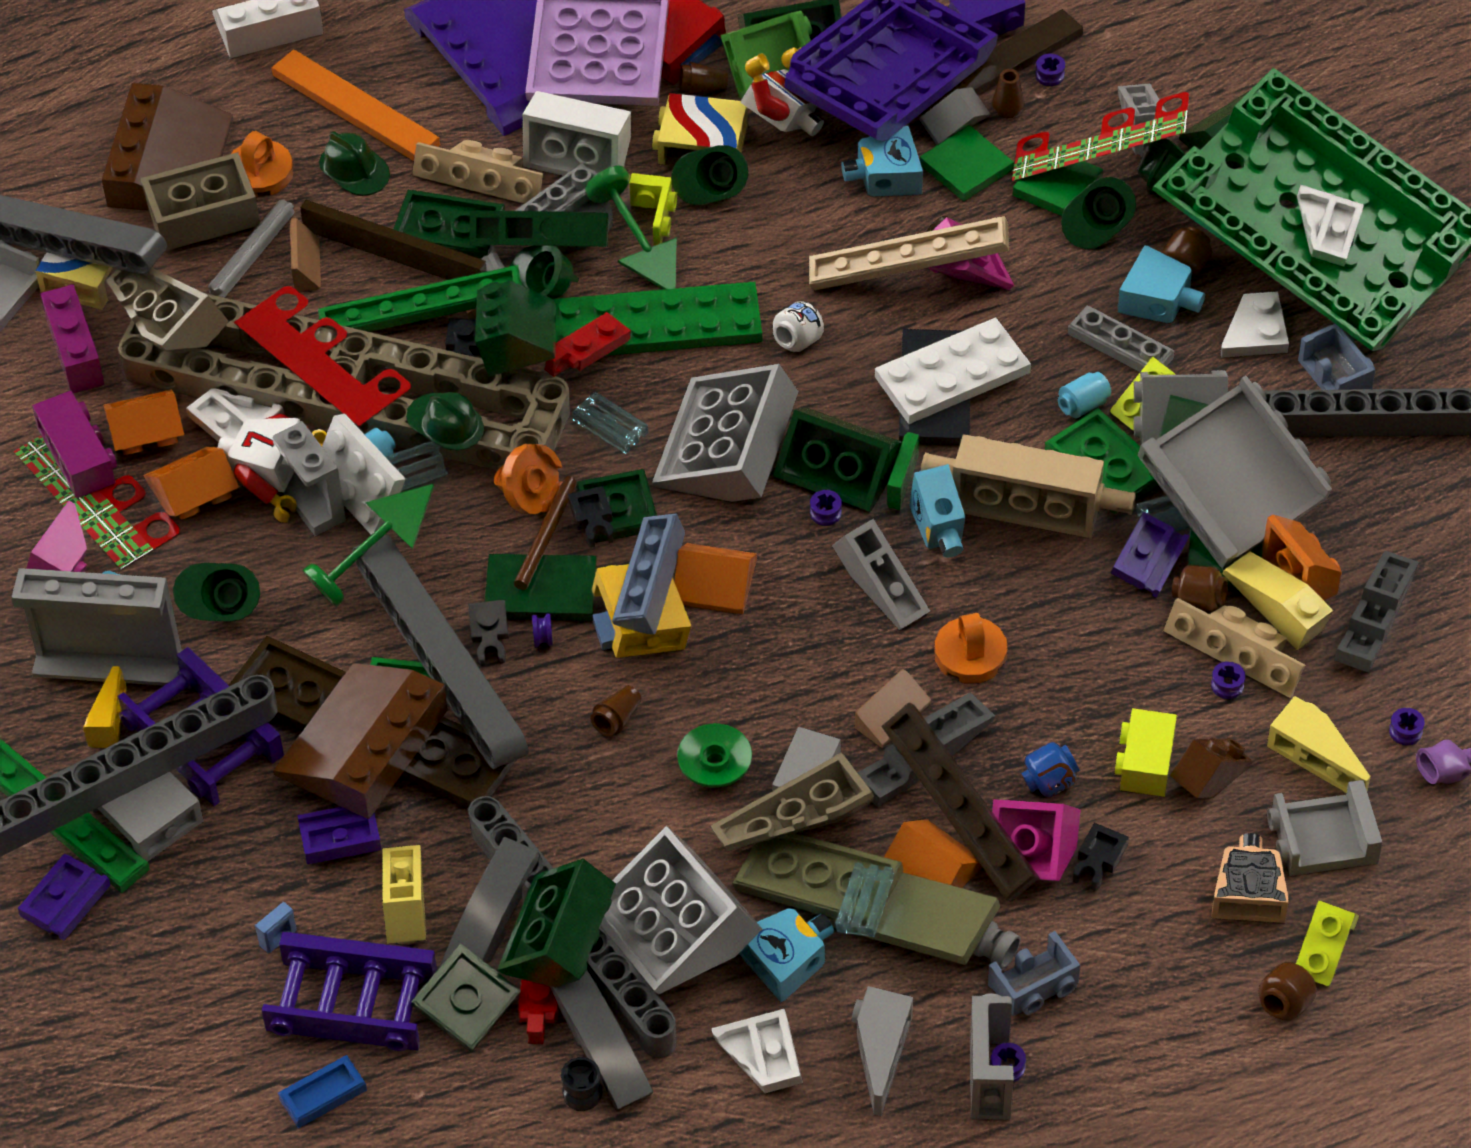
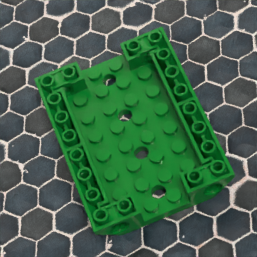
(1291, 140)

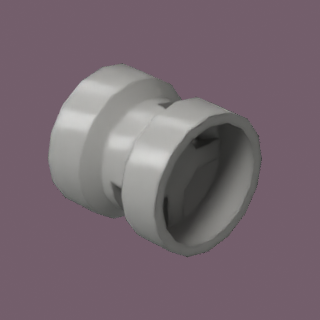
(998, 945)

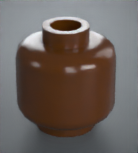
(1190, 248)
(1201, 587)
(1287, 991)

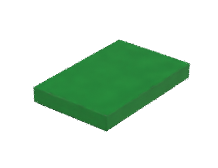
(1103, 440)

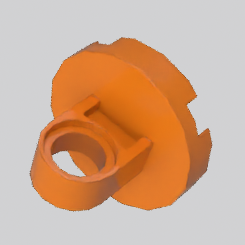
(265, 163)
(530, 478)
(970, 648)

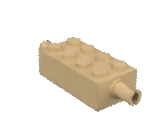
(1031, 485)

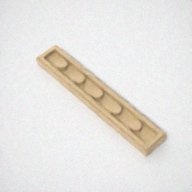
(909, 253)

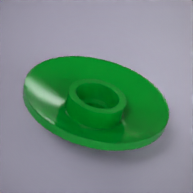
(710, 744)

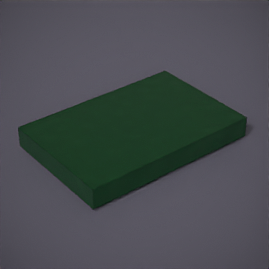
(443, 220)
(557, 588)

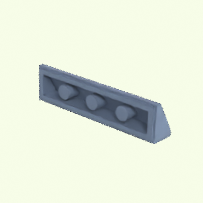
(649, 573)

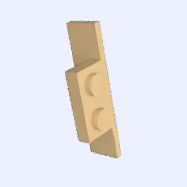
(478, 169)
(1237, 639)

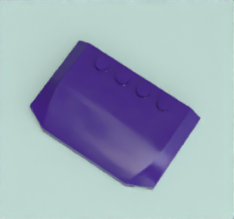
(486, 46)
(888, 62)

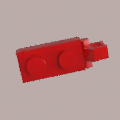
(588, 344)
(537, 1008)

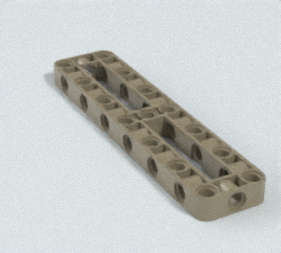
(520, 393)

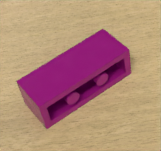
(72, 338)
(75, 443)

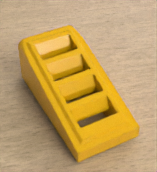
(103, 720)

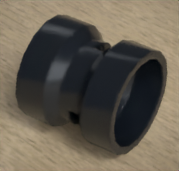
(581, 1083)

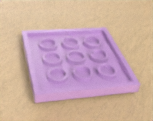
(599, 50)

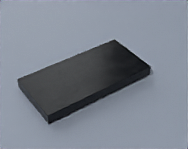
(946, 425)

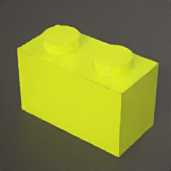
(1147, 752)

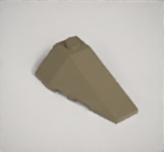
(167, 309)
(805, 803)

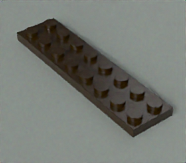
(445, 762)

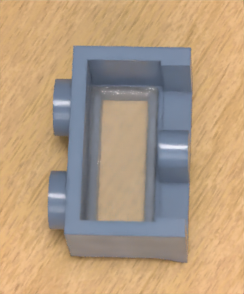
(1335, 360)
(1036, 977)

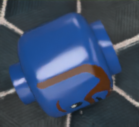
(1050, 769)

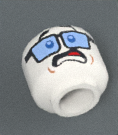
(798, 326)

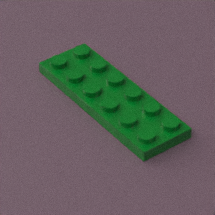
(671, 316)

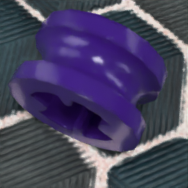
(1048, 62)
(827, 498)
(542, 630)
(1225, 690)
(1406, 736)
(1013, 1051)

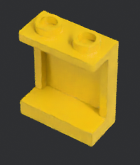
(672, 627)

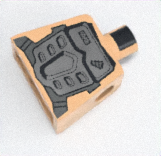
(1251, 883)

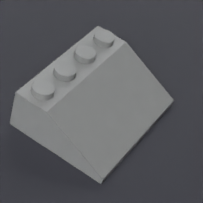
(727, 434)
(675, 914)

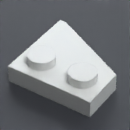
(1328, 223)
(1256, 327)
(225, 413)
(762, 1049)

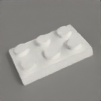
(362, 470)

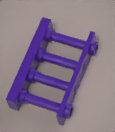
(198, 675)
(353, 957)

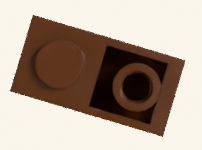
(1210, 766)

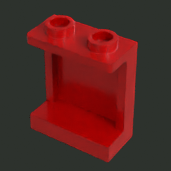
(688, 27)

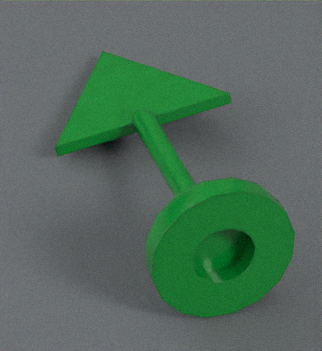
(653, 263)
(400, 513)

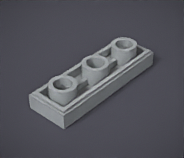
(564, 194)
(1117, 339)

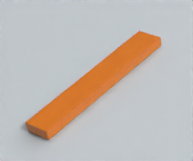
(352, 104)

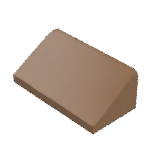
(304, 257)
(886, 703)

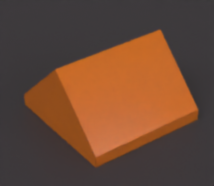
(714, 577)
(932, 854)

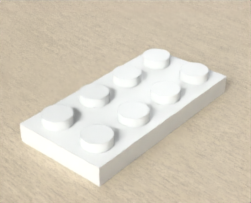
(952, 370)

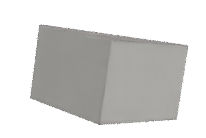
(954, 114)

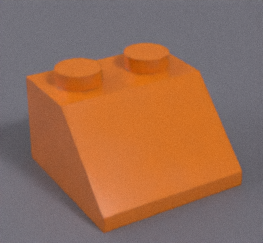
(144, 421)
(192, 482)
(1300, 554)

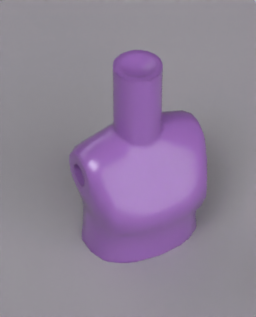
(1444, 762)

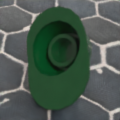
(1157, 161)
(354, 164)
(710, 174)
(1098, 213)
(545, 270)
(446, 420)
(216, 591)

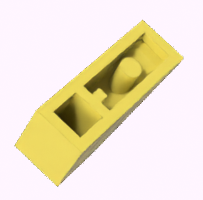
(1280, 598)
(1314, 743)
(403, 895)

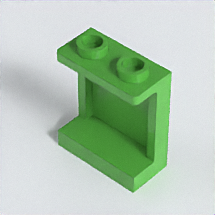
(767, 37)

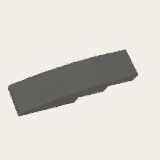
(1376, 611)
(954, 727)
(494, 900)
(602, 1041)

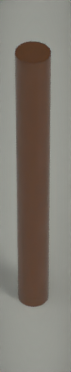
(545, 533)

